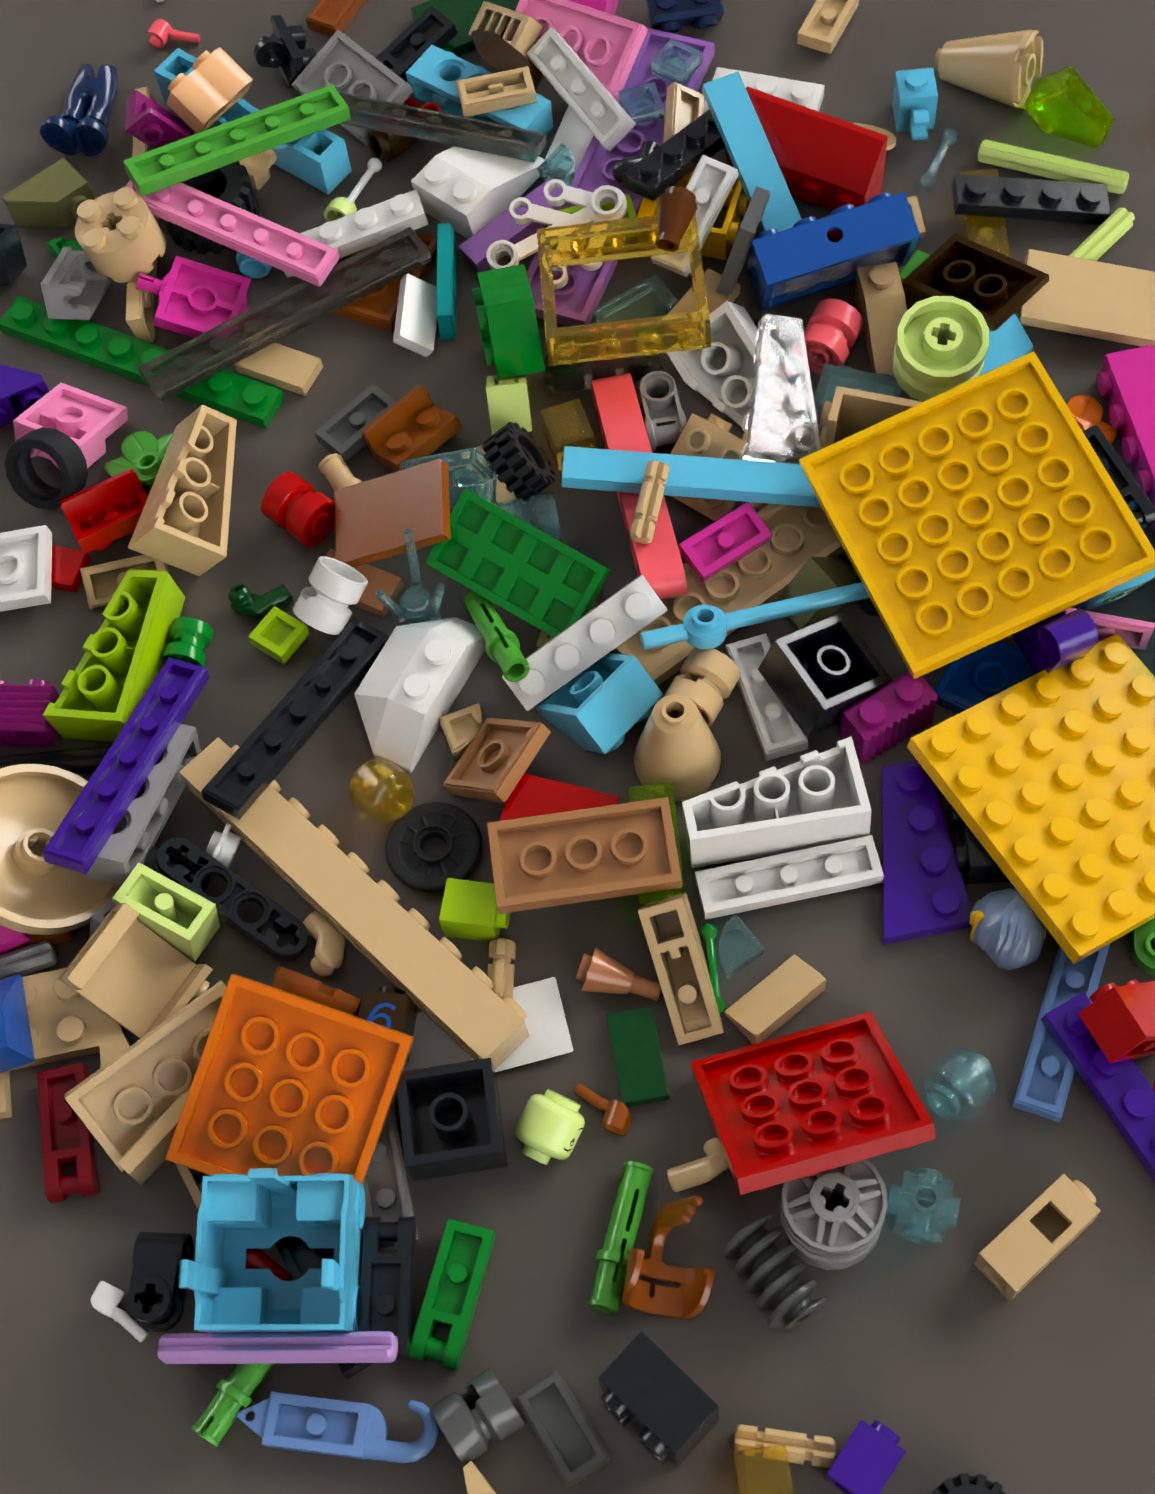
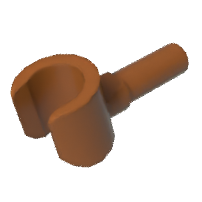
(616, 1116)

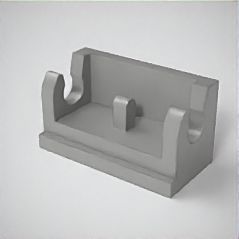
(71, 288)

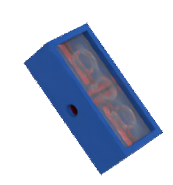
(829, 250)

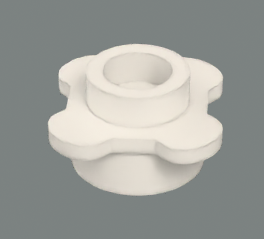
(223, 845)

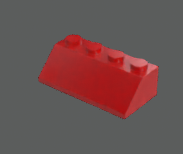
(821, 155)

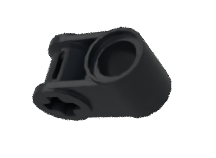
(156, 1276)

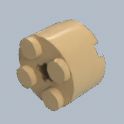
(119, 235)

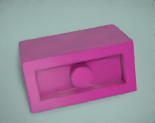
(724, 542)

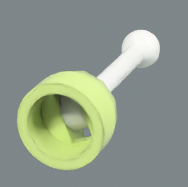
(346, 205)

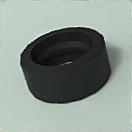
(62, 451)

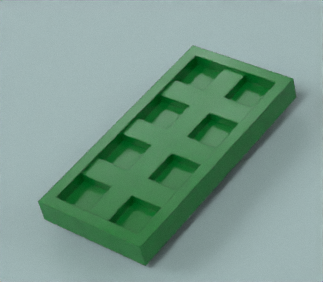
(517, 565)

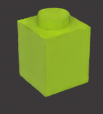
(471, 911)

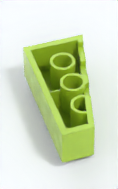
(118, 658)

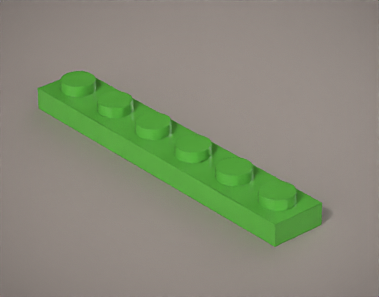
(236, 140)

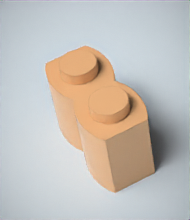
(208, 90)

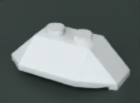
(415, 685)

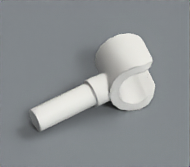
(106, 1299)

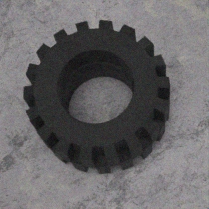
(227, 184)

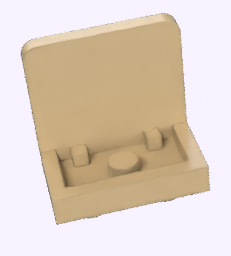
(713, 440)

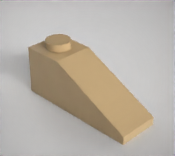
(882, 305)
(681, 968)

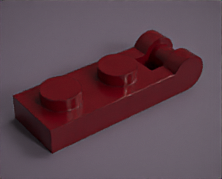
(65, 1136)

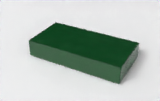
(637, 1057)

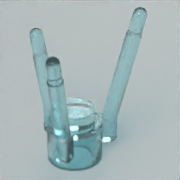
(416, 602)

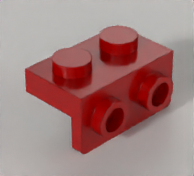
(105, 511)

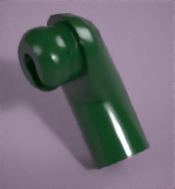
(258, 605)

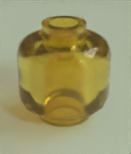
(382, 790)

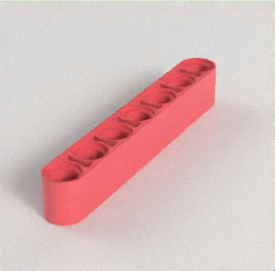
(625, 430)

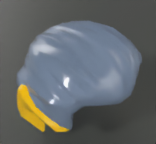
(1007, 929)

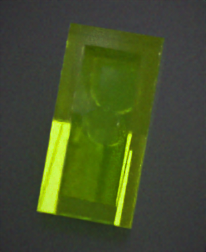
(1069, 108)

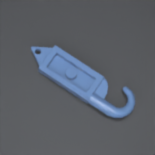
(336, 1428)

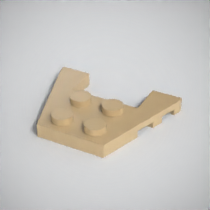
(63, 1028)

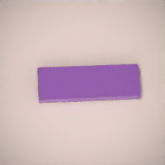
(505, 228)

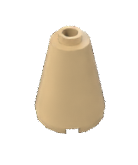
(993, 65)
(677, 748)

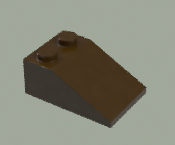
(976, 275)

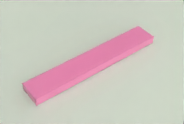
(243, 231)

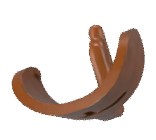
(692, 1284)

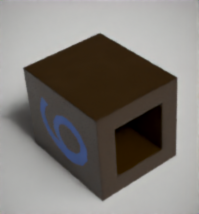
(389, 1008)

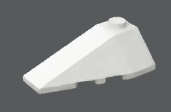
(726, 368)

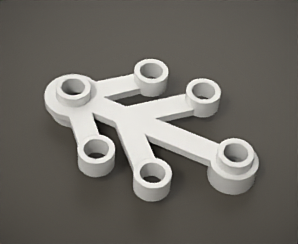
(590, 213)

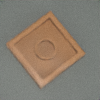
(496, 759)

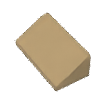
(103, 579)
(776, 999)

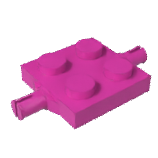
(196, 297)

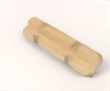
(649, 502)
(501, 970)
(799, 1448)

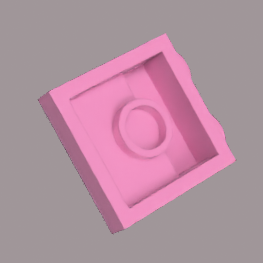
(77, 414)

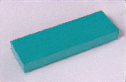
(446, 281)

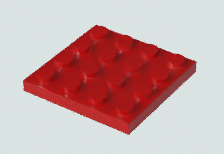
(810, 1102)

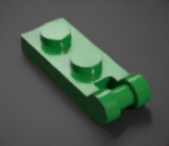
(453, 1292)

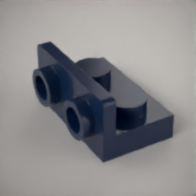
(672, 14)

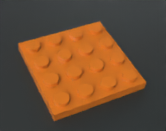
(288, 1087)

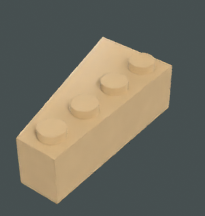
(191, 495)

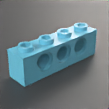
(435, 78)

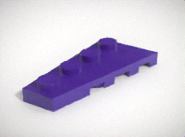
(920, 872)

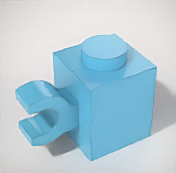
(915, 101)

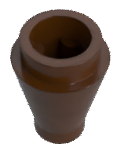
(675, 213)

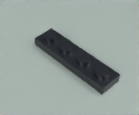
(674, 158)
(1030, 199)

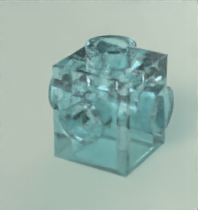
(920, 1223)

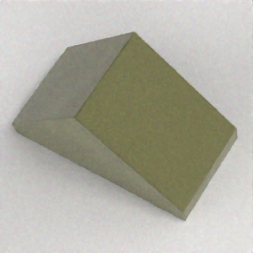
(816, 576)

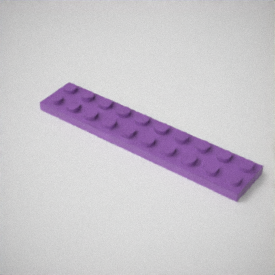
(584, 287)

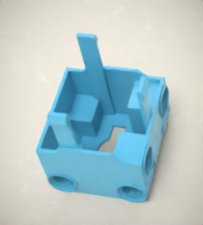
(255, 1214)

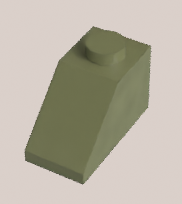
(49, 197)

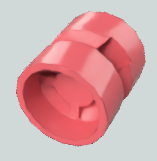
(831, 333)

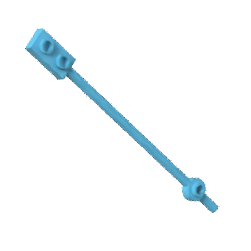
(708, 625)

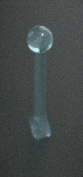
(948, 138)

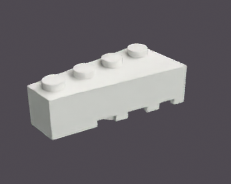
(781, 810)

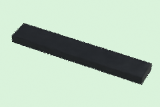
(294, 719)

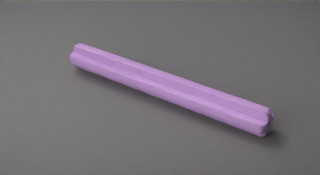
(278, 1347)

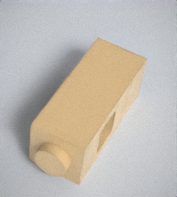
(1037, 1236)

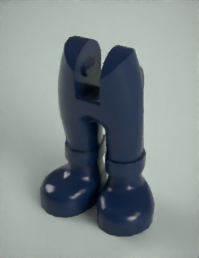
(73, 127)

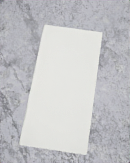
(544, 1023)

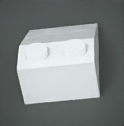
(472, 187)

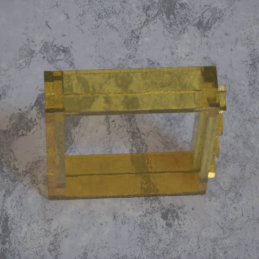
(622, 338)

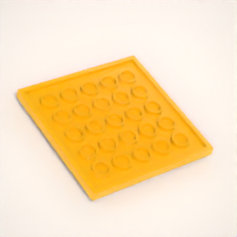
(977, 514)
(1062, 791)

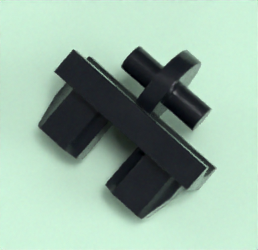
(284, 50)

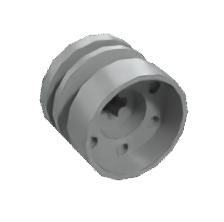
(840, 1236)

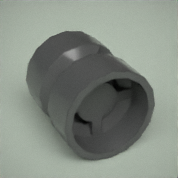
(476, 1416)

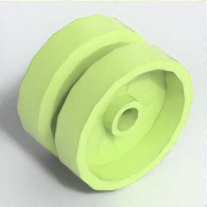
(939, 346)

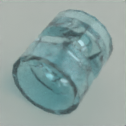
(539, 511)

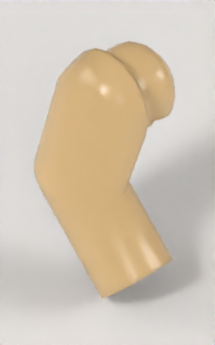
(329, 946)
(699, 1170)

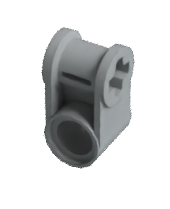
(661, 416)

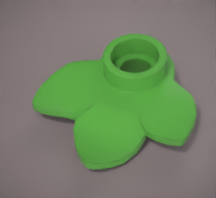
(142, 454)

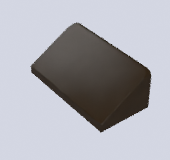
(502, 55)

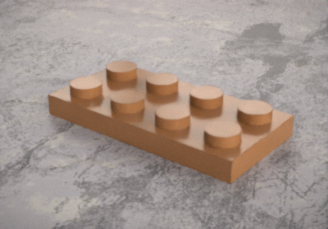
(584, 855)

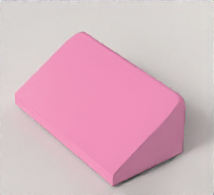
(1134, 632)

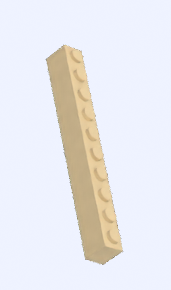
(369, 916)

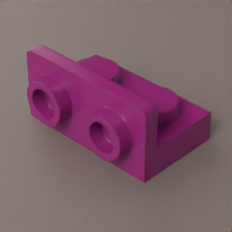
(153, 123)

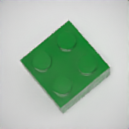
(508, 322)

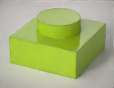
(279, 635)

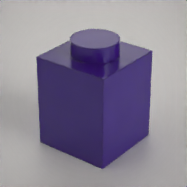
(866, 1460)

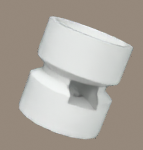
(328, 599)

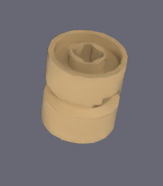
(707, 680)

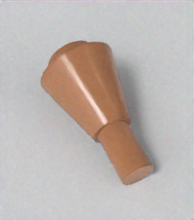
(608, 975)

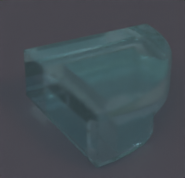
(559, 166)
(737, 946)

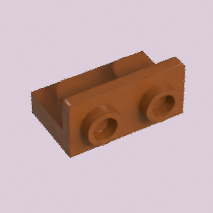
(410, 430)

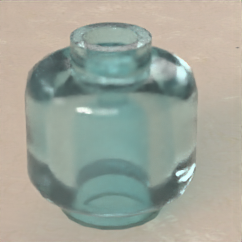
(960, 1084)

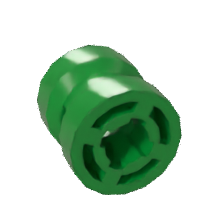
(188, 641)

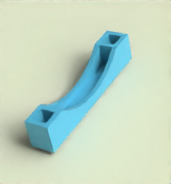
(315, 158)

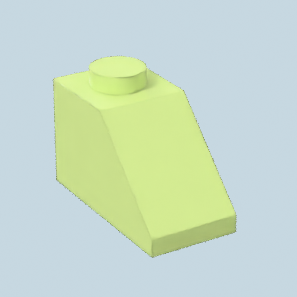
(508, 402)
(170, 910)

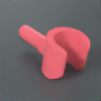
(162, 32)

